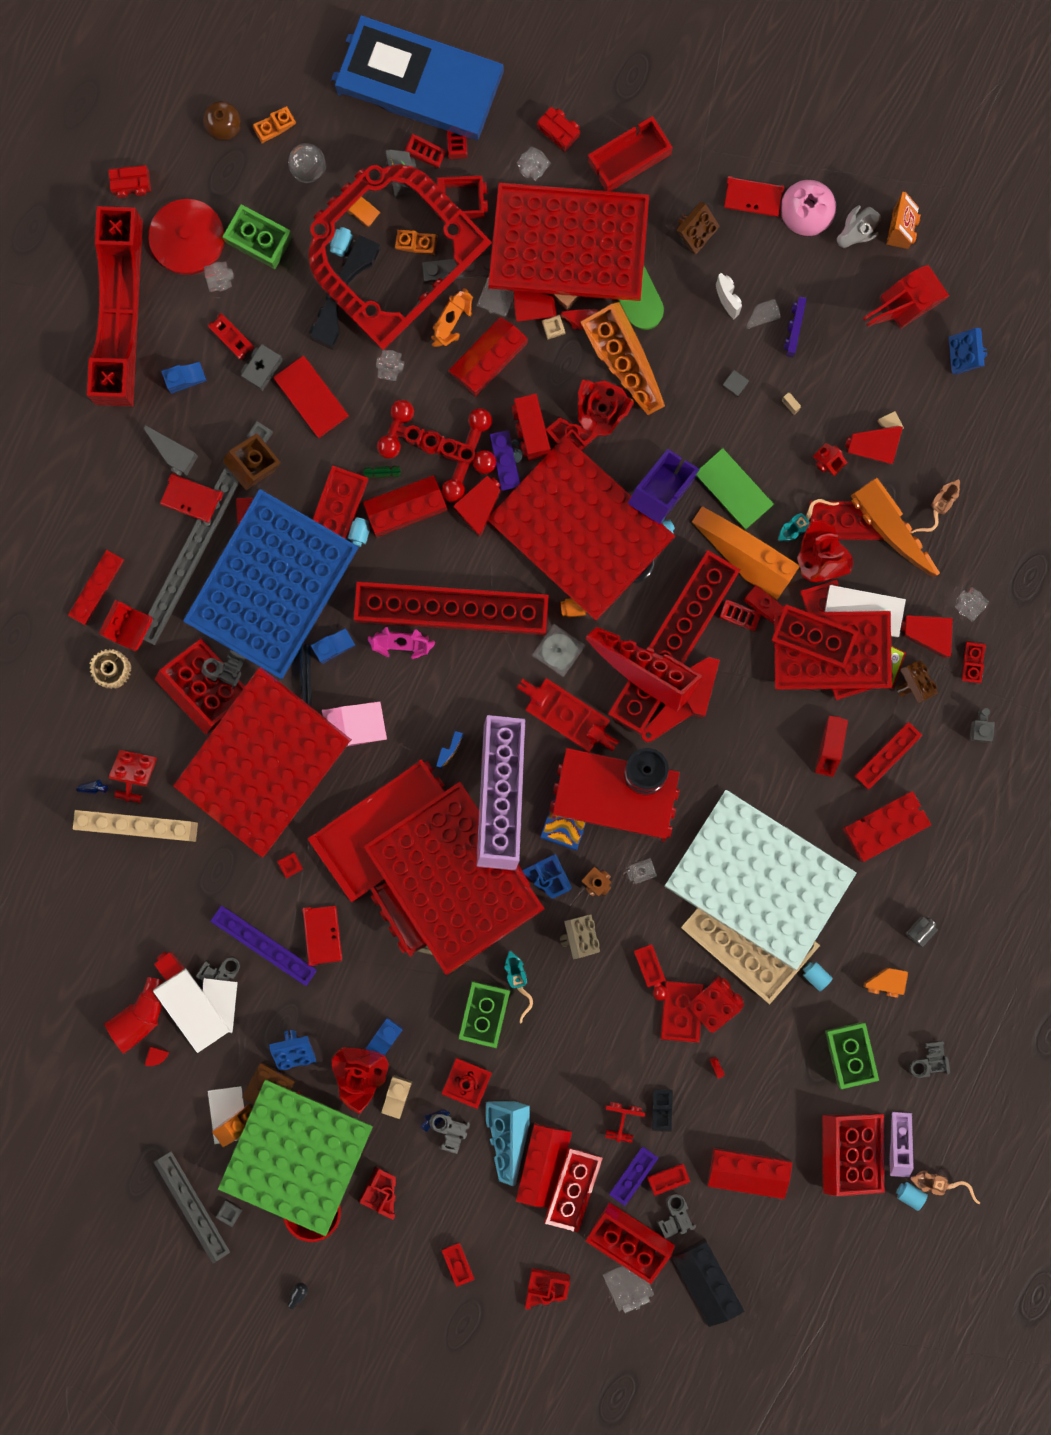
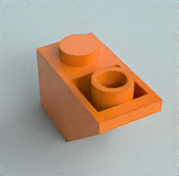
(888, 980)
(232, 1127)

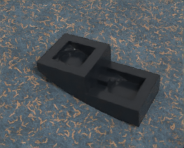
(662, 1110)

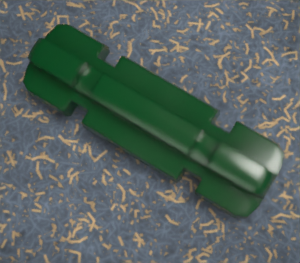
(382, 472)

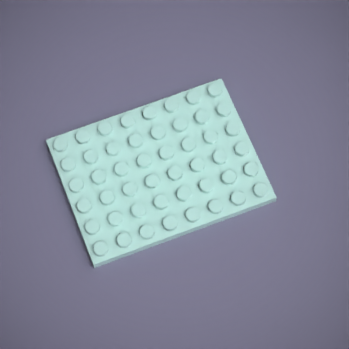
(760, 880)

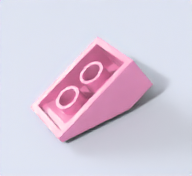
(359, 722)

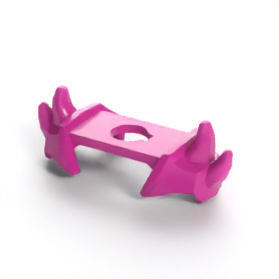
(415, 642)

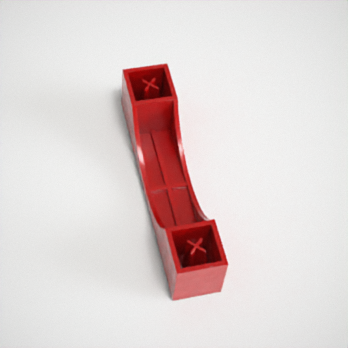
(119, 263)

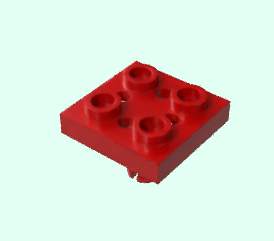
(479, 1077)

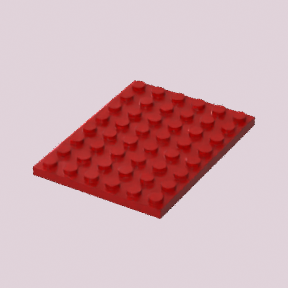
(569, 241)
(580, 528)
(262, 762)
(436, 879)

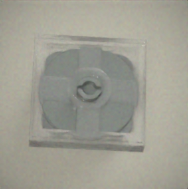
(558, 650)

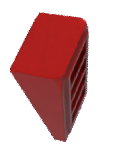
(427, 145)
(456, 154)
(735, 606)

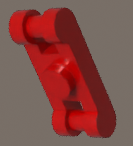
(231, 336)

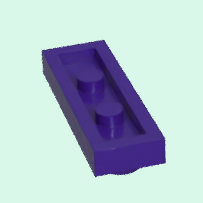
(794, 326)
(505, 460)
(633, 1175)

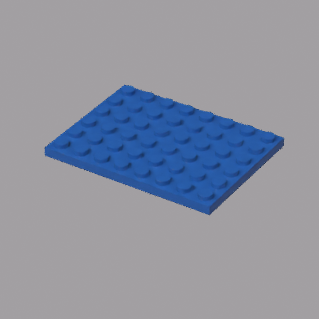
(271, 584)

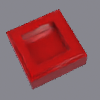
(290, 865)

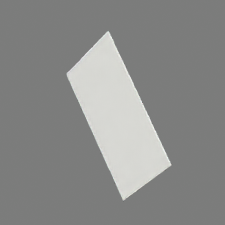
(222, 997)
(223, 1105)

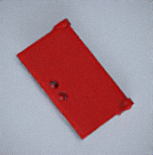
(751, 193)
(197, 499)
(322, 940)

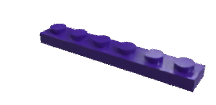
(263, 945)

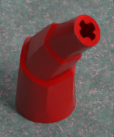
(137, 1019)

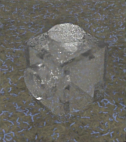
(641, 871)

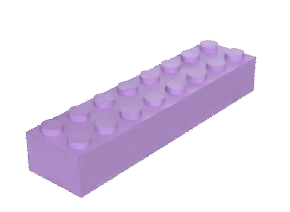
(501, 793)

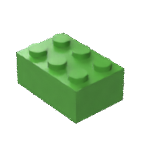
(257, 236)
(484, 1014)
(851, 1055)

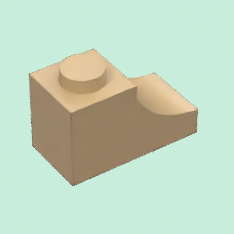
(396, 1096)

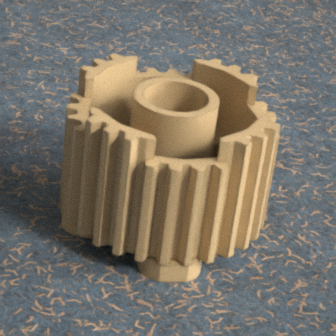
(108, 658)

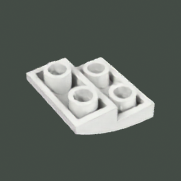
(725, 289)

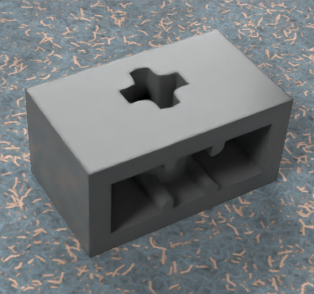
(261, 377)

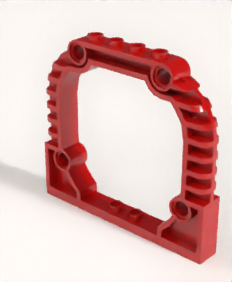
(467, 246)

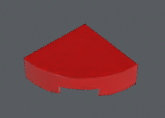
(156, 1056)
(716, 1067)

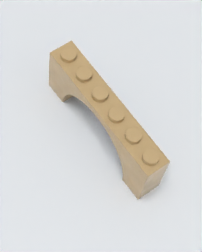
(135, 825)

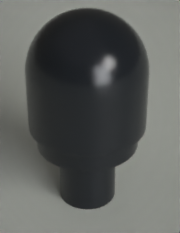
(297, 1295)

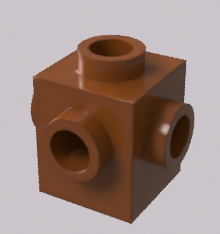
(589, 880)

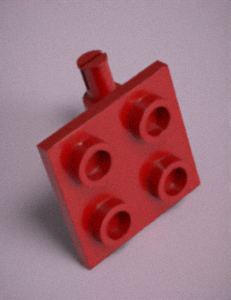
(132, 769)
(619, 1136)

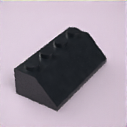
(707, 1283)

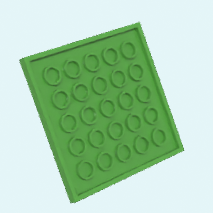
(295, 1157)

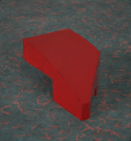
(576, 316)

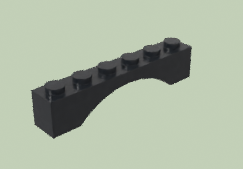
(362, 256)

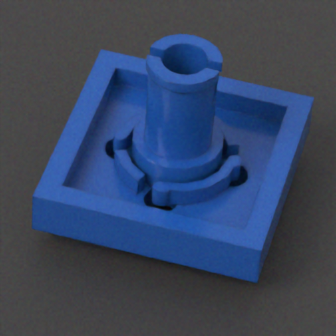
(970, 351)
(292, 1051)

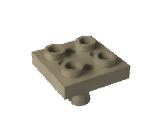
(581, 937)

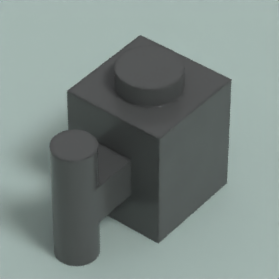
(982, 730)
(922, 931)

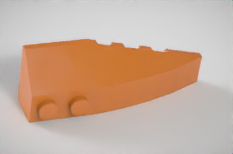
(622, 352)
(885, 517)
(757, 560)

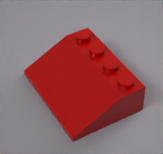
(196, 694)
(853, 1154)

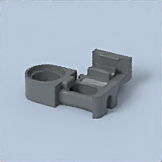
(228, 673)
(216, 975)
(936, 1062)
(452, 1134)
(678, 1221)

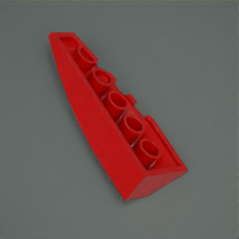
(654, 674)

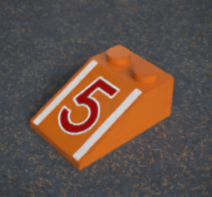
(903, 222)

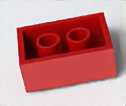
(531, 427)

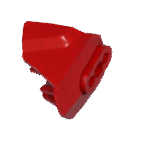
(593, 397)
(822, 554)
(358, 1075)

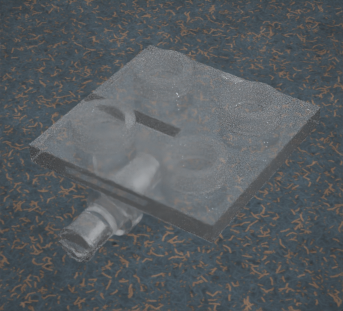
(627, 1289)

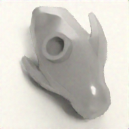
(859, 227)

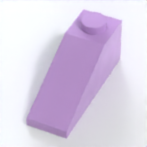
(901, 1145)

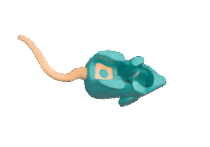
(799, 523)
(517, 977)

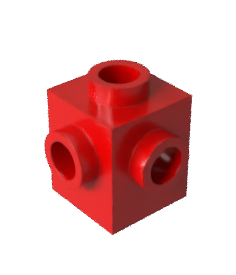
(829, 459)

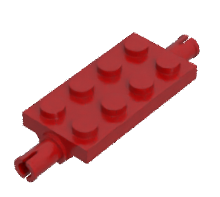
(567, 715)

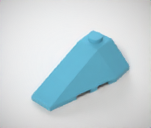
(509, 1132)

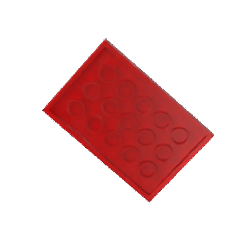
(867, 665)

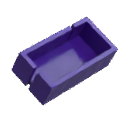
(662, 487)

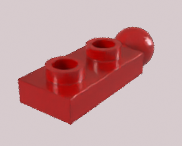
(651, 971)

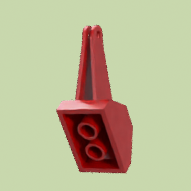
(910, 298)
(695, 706)

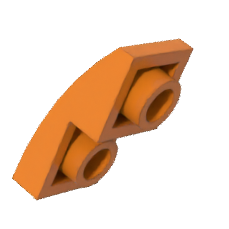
(274, 125)
(364, 212)
(416, 242)

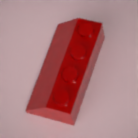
(488, 356)
(405, 506)
(543, 1165)
(749, 1173)
(630, 1243)

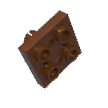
(697, 227)
(917, 682)

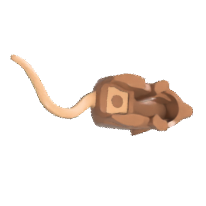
(943, 502)
(937, 1184)

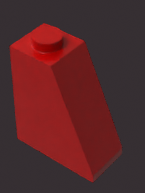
(875, 444)
(479, 504)
(930, 633)
(831, 746)

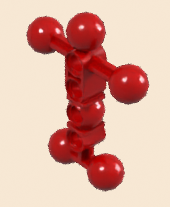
(483, 461)

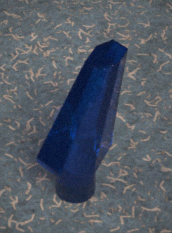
(92, 787)
(426, 1126)

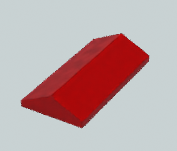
(573, 1189)

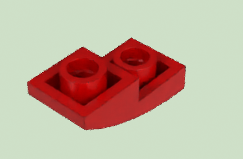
(973, 662)

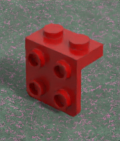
(125, 625)
(716, 1004)

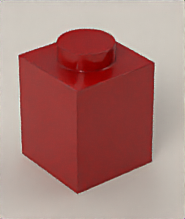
(168, 965)

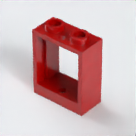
(467, 181)

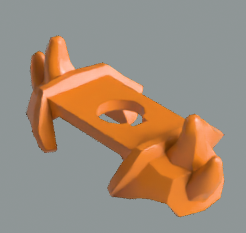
(458, 303)

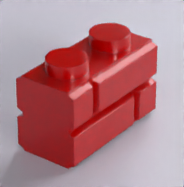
(558, 128)
(129, 181)

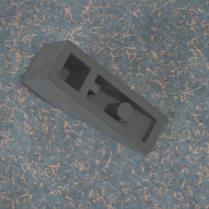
(175, 455)

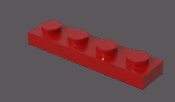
(96, 587)
(888, 755)

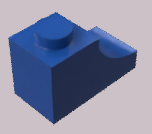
(183, 377)
(333, 646)
(385, 1036)

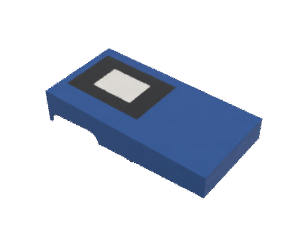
(418, 78)

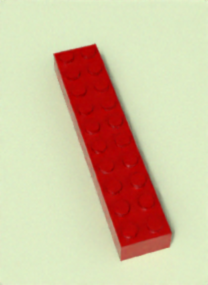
(451, 608)
(678, 634)

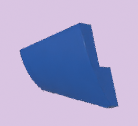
(549, 876)

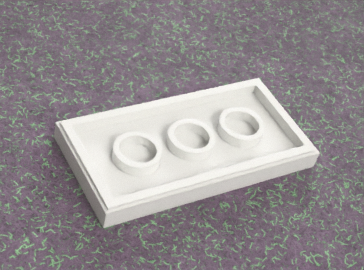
(846, 600)
(191, 1010)

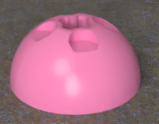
(808, 217)

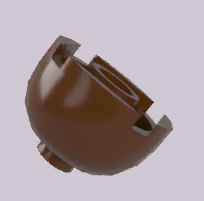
(221, 120)

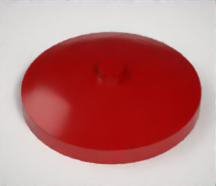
(186, 236)

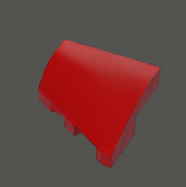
(533, 305)
(573, 432)
(380, 1193)
(546, 1287)

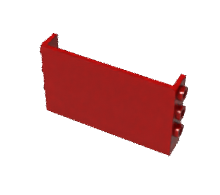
(596, 793)

